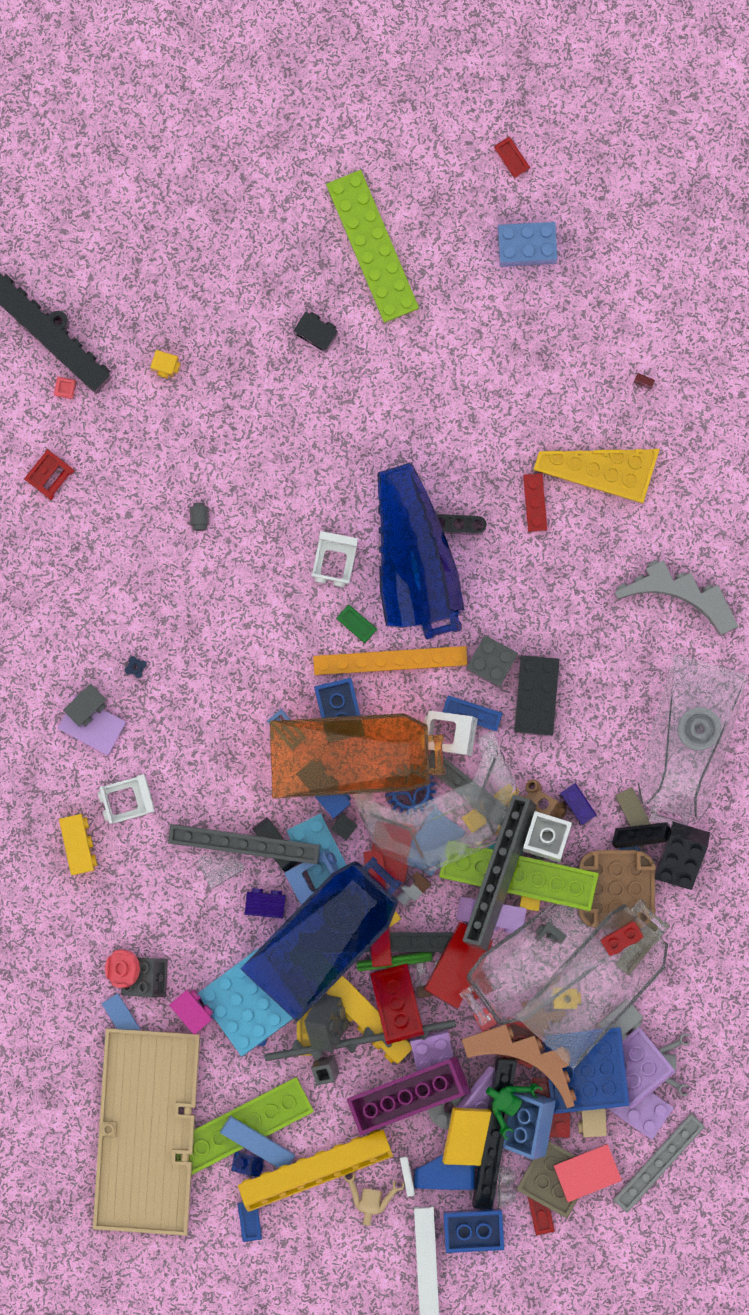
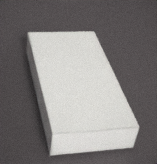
(407, 1176)

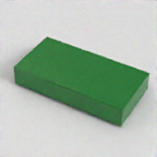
(356, 623)

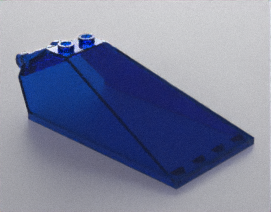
(324, 937)

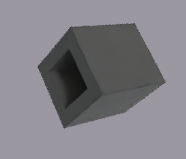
(325, 1070)

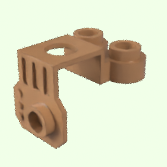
(554, 809)

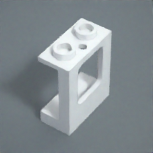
(336, 543)
(464, 732)
(142, 795)

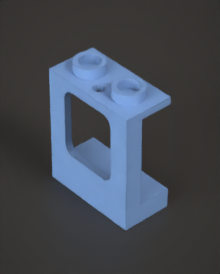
(297, 880)

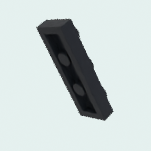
(641, 835)

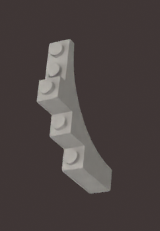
(709, 603)

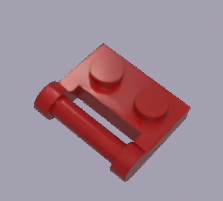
(43, 472)

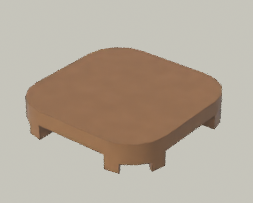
(622, 879)

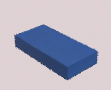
(249, 1223)

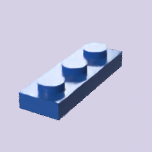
(486, 717)

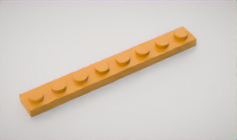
(390, 660)

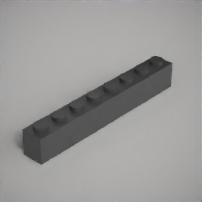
(499, 873)

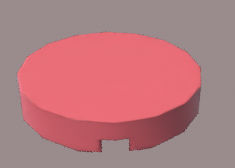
(122, 968)

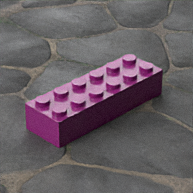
(408, 1095)

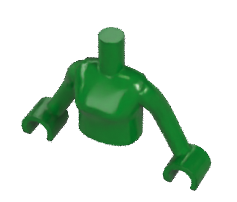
(508, 1102)

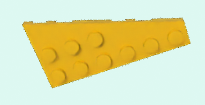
(610, 471)

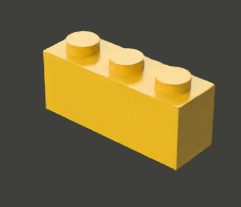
(78, 844)

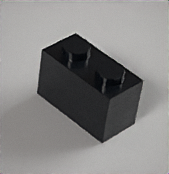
(316, 331)

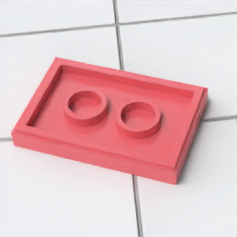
(587, 1173)

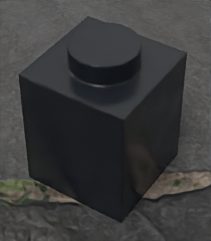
(344, 827)

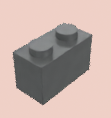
(85, 706)

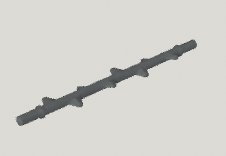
(351, 1044)

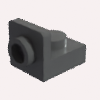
(554, 933)

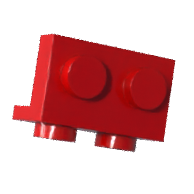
(622, 938)

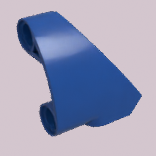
(444, 1177)

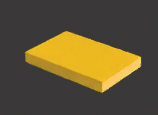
(466, 1136)

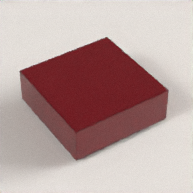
(644, 381)

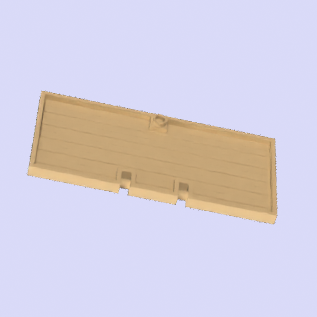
(142, 1132)

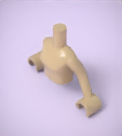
(370, 1200)

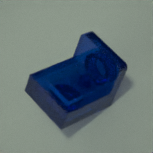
(247, 1164)

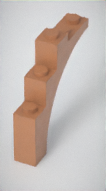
(528, 1049)

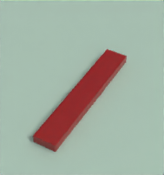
(381, 949)

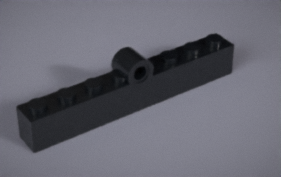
(52, 336)

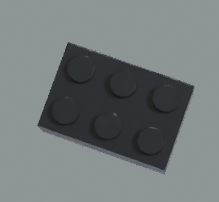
(682, 855)

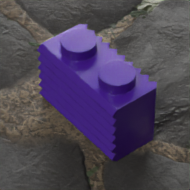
(578, 804)
(265, 904)

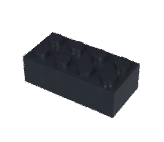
(536, 695)

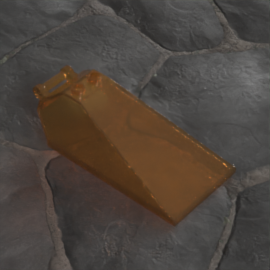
(351, 755)

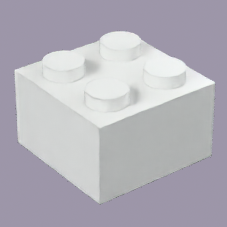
(547, 836)

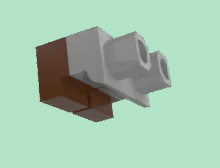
(415, 890)

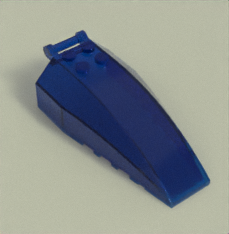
(416, 562)

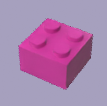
(192, 1011)

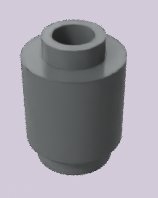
(199, 517)

